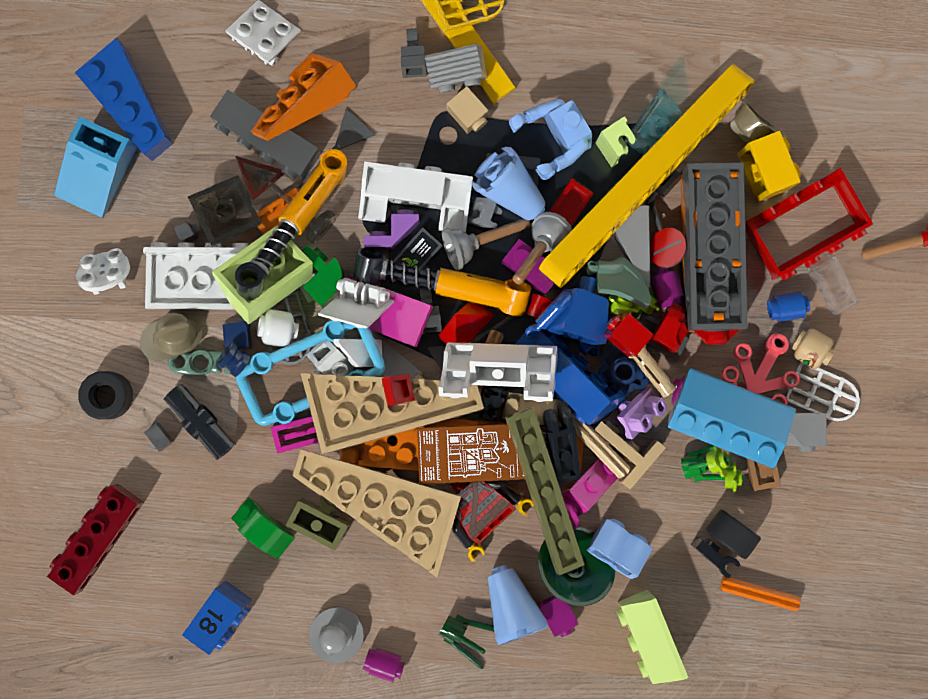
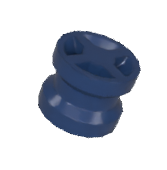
(233, 359)

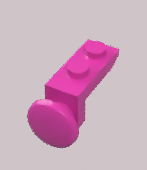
(587, 490)

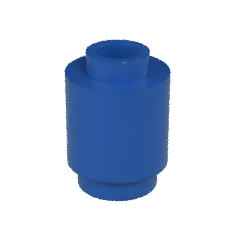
(788, 306)

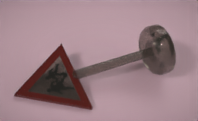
(261, 177)

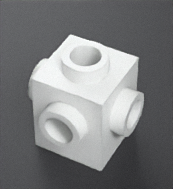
(329, 360)

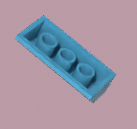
(731, 418)

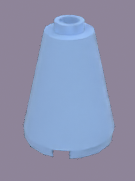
(509, 184)
(512, 607)

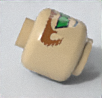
(813, 348)

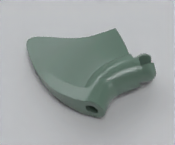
(620, 279)

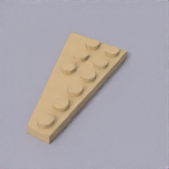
(356, 409)
(395, 509)

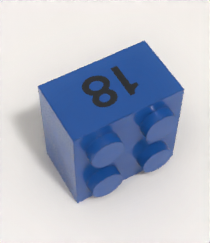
(215, 619)

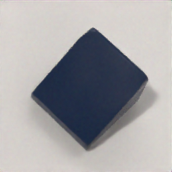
(237, 333)

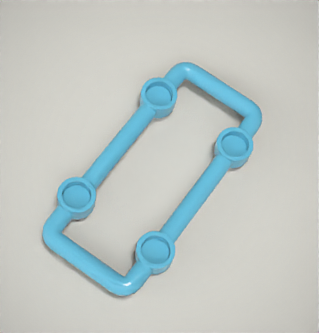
(264, 362)

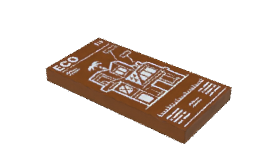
(467, 454)

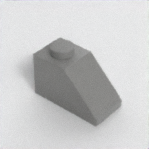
(808, 431)

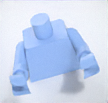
(567, 128)

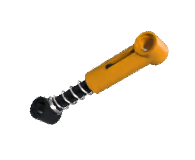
(293, 221)
(506, 295)

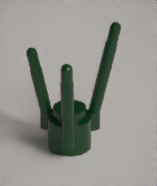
(453, 634)

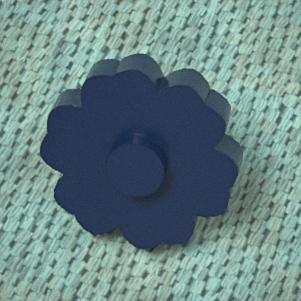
(621, 371)

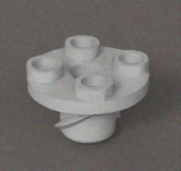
(336, 634)

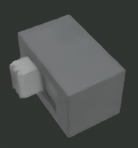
(187, 232)
(158, 437)

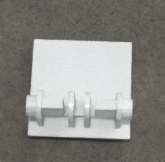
(263, 32)
(357, 303)

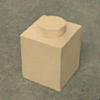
(468, 110)

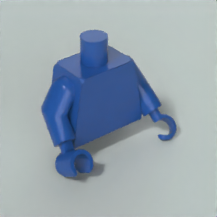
(578, 316)

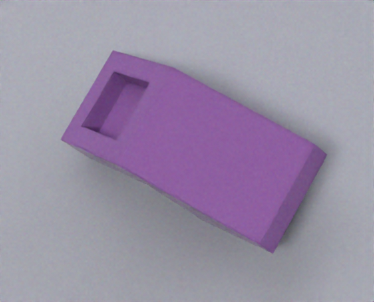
(401, 226)

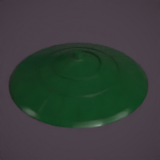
(582, 585)

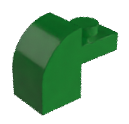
(323, 284)
(262, 529)

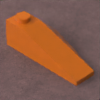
(314, 88)

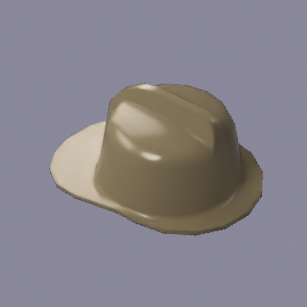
(751, 125)
(171, 336)

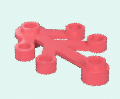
(756, 382)

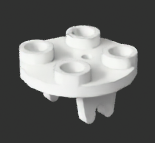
(103, 271)

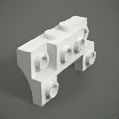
(417, 188)
(499, 366)

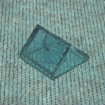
(654, 122)

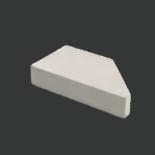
(357, 351)

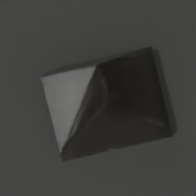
(224, 210)

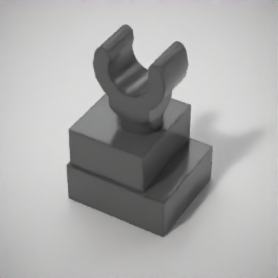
(413, 56)
(434, 321)

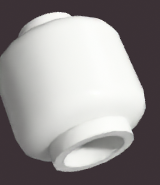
(277, 328)

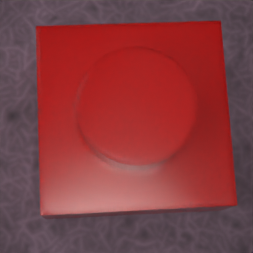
(398, 389)

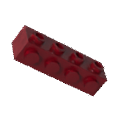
(94, 539)

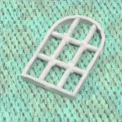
(837, 390)

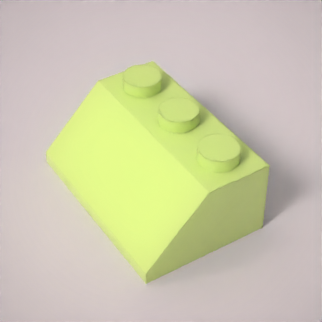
(285, 277)
(651, 638)

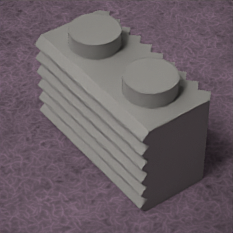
(456, 67)

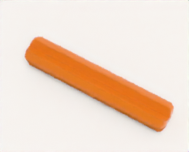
(760, 593)

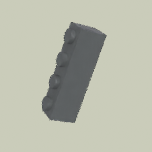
(287, 149)

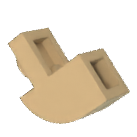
(516, 403)

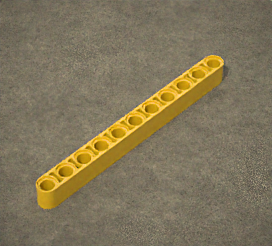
(646, 176)

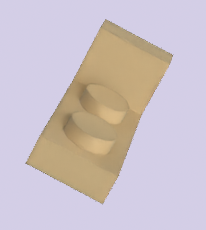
(630, 451)

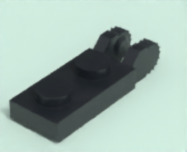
(562, 444)

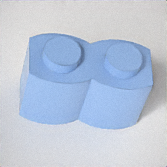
(619, 548)

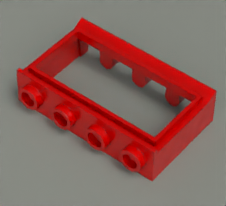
(832, 244)

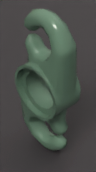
(189, 367)

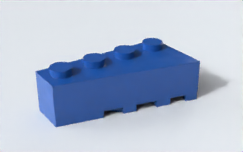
(121, 92)
(574, 383)

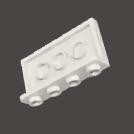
(184, 277)

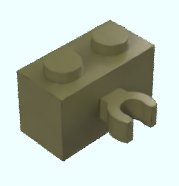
(318, 522)

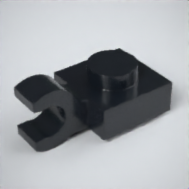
(710, 552)

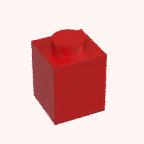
(627, 334)

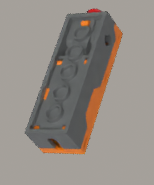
(715, 250)

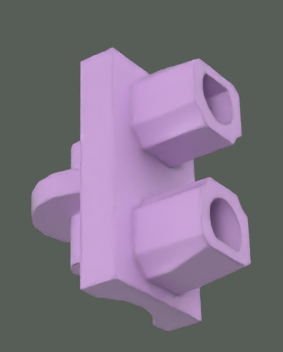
(638, 413)

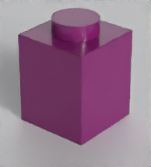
(558, 616)

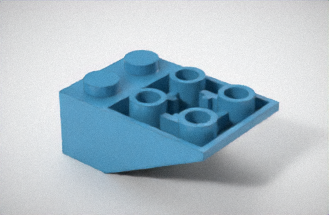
(93, 167)

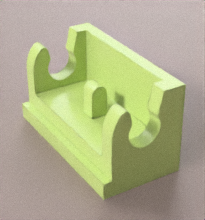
(611, 141)

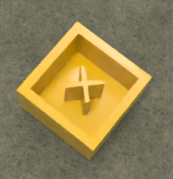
(769, 166)

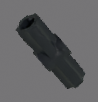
(199, 421)

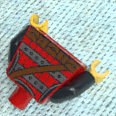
(482, 510)

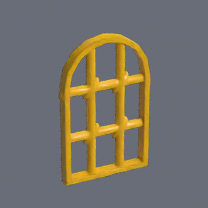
(481, 6)

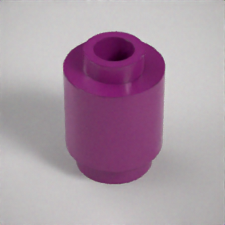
(667, 287)
(383, 664)

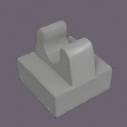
(482, 213)

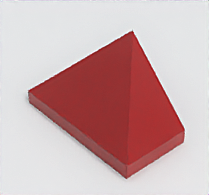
(466, 323)

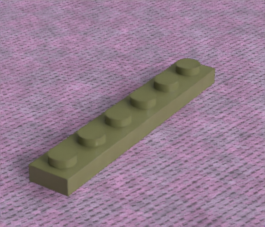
(544, 490)

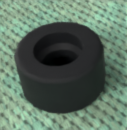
(88, 395)
(733, 534)

